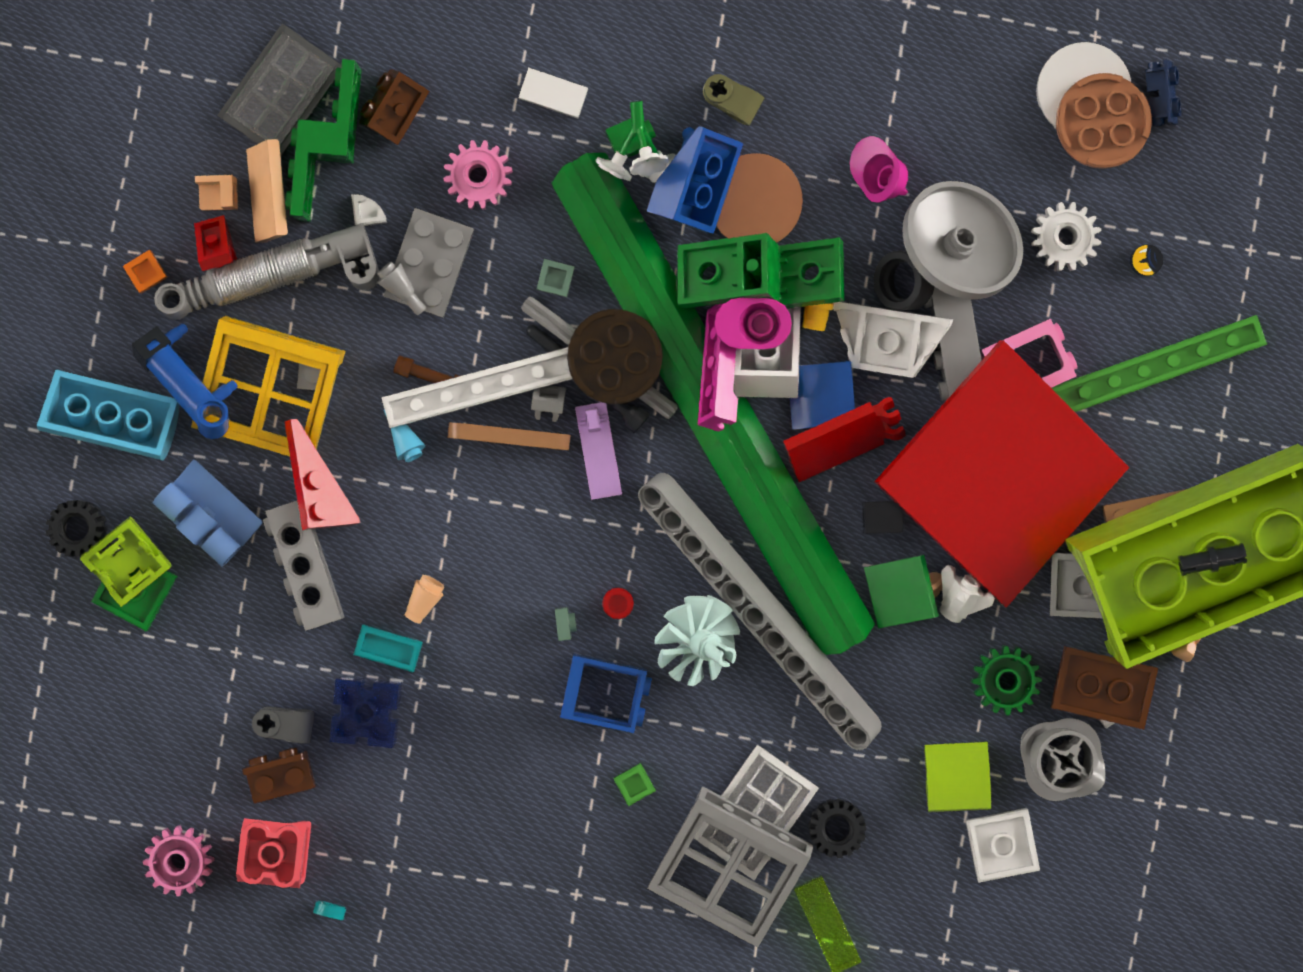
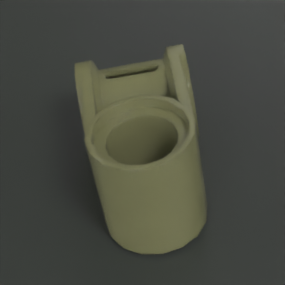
(738, 102)

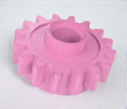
(474, 158)
(163, 869)

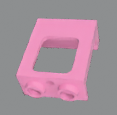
(1055, 336)

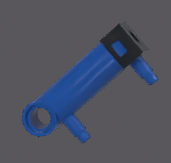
(156, 355)

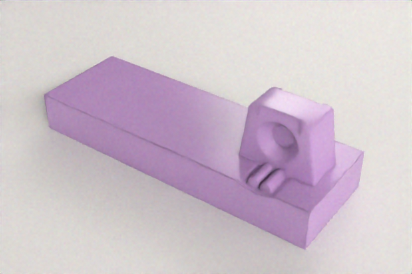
(598, 450)

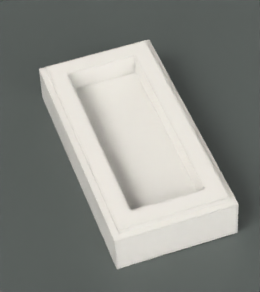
(553, 93)

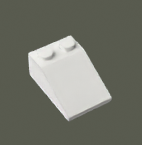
(772, 370)

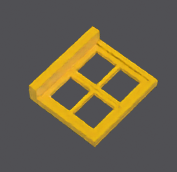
(278, 346)

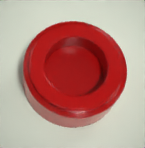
(618, 603)

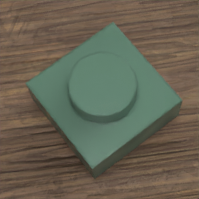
(555, 278)
(565, 623)

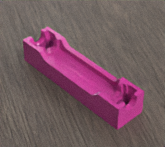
(717, 397)

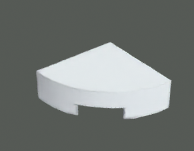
(367, 211)

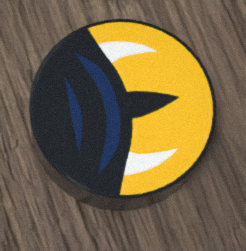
(1146, 260)

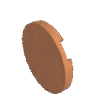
(1103, 121)
(761, 199)

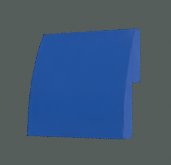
(822, 394)

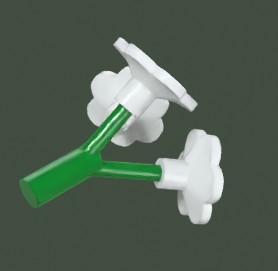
(651, 162)

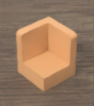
(217, 192)

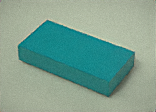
(388, 648)

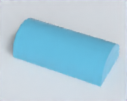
(109, 415)

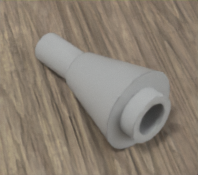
(395, 281)

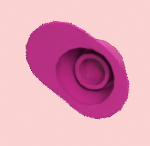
(878, 170)
(753, 323)

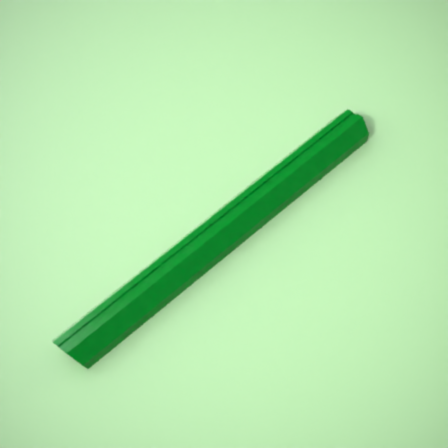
(740, 451)

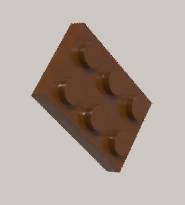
(1103, 688)

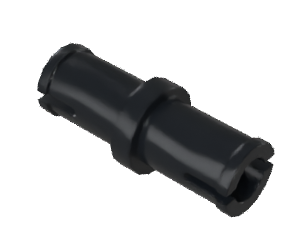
(1212, 559)

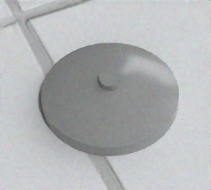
(962, 240)

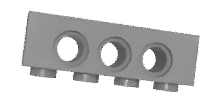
(328, 607)

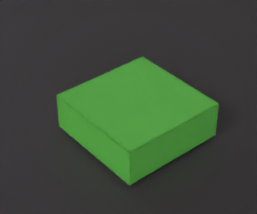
(634, 784)

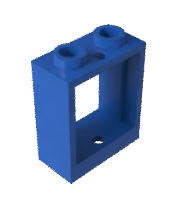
(636, 713)

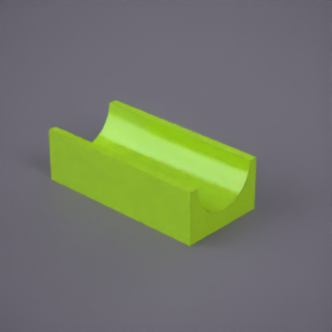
(1137, 570)

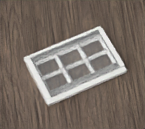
(768, 790)

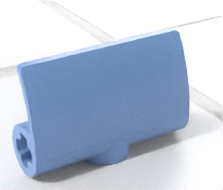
(207, 513)

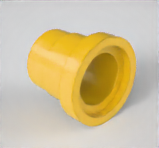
(816, 316)

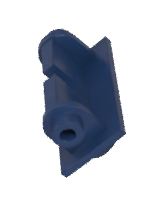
(1163, 80)

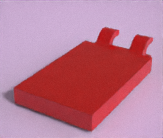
(843, 438)

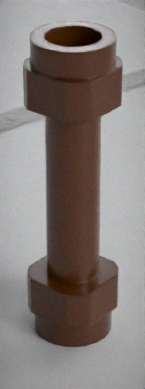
(406, 367)

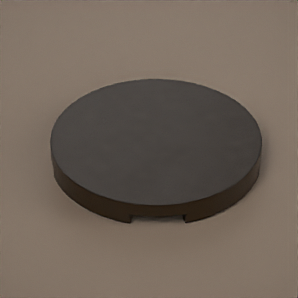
(614, 356)

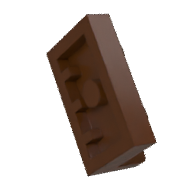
(393, 105)
(279, 775)

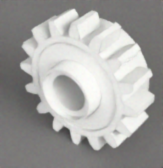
(1077, 224)

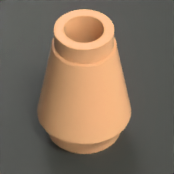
(423, 598)

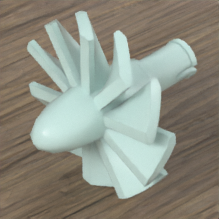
(704, 633)

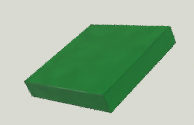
(901, 591)
(144, 606)

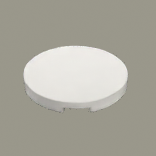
(1069, 67)

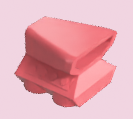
(273, 853)

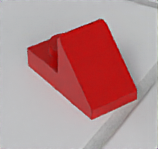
(214, 243)

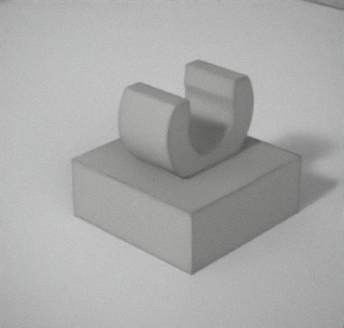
(548, 400)

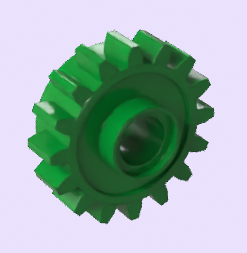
(1021, 688)

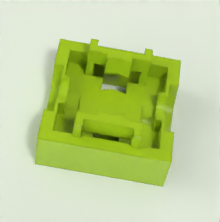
(135, 552)

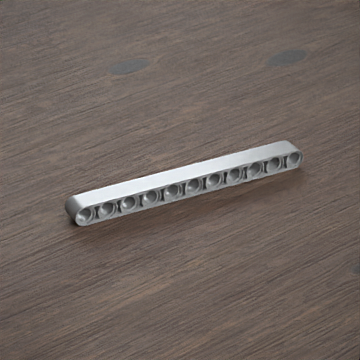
(773, 625)

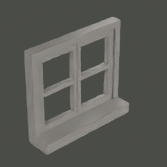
(751, 832)

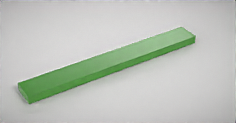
(1162, 364)

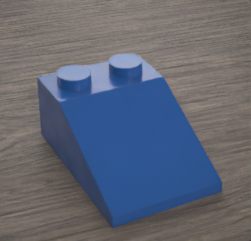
(697, 180)

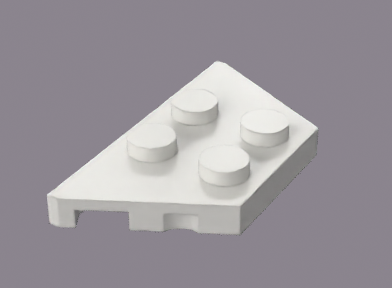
(889, 338)

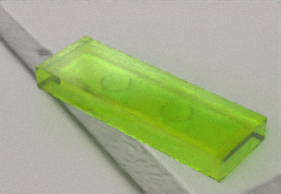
(827, 925)

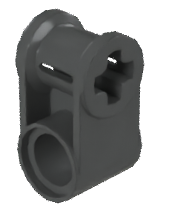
(290, 724)

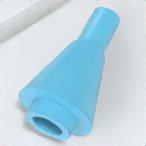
(406, 443)

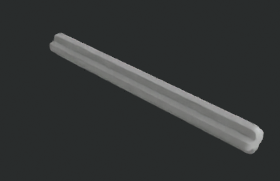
(565, 331)

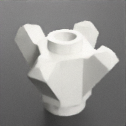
(962, 595)

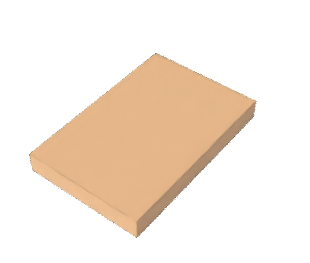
(267, 191)

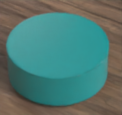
(329, 910)

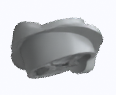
(1088, 777)

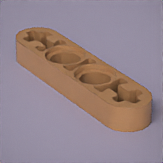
(509, 436)

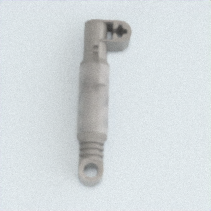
(273, 269)

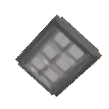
(280, 89)

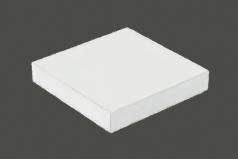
(1002, 845)

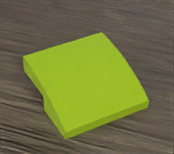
(957, 777)

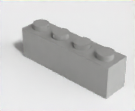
(959, 348)

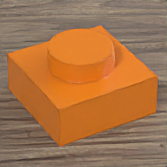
(145, 271)

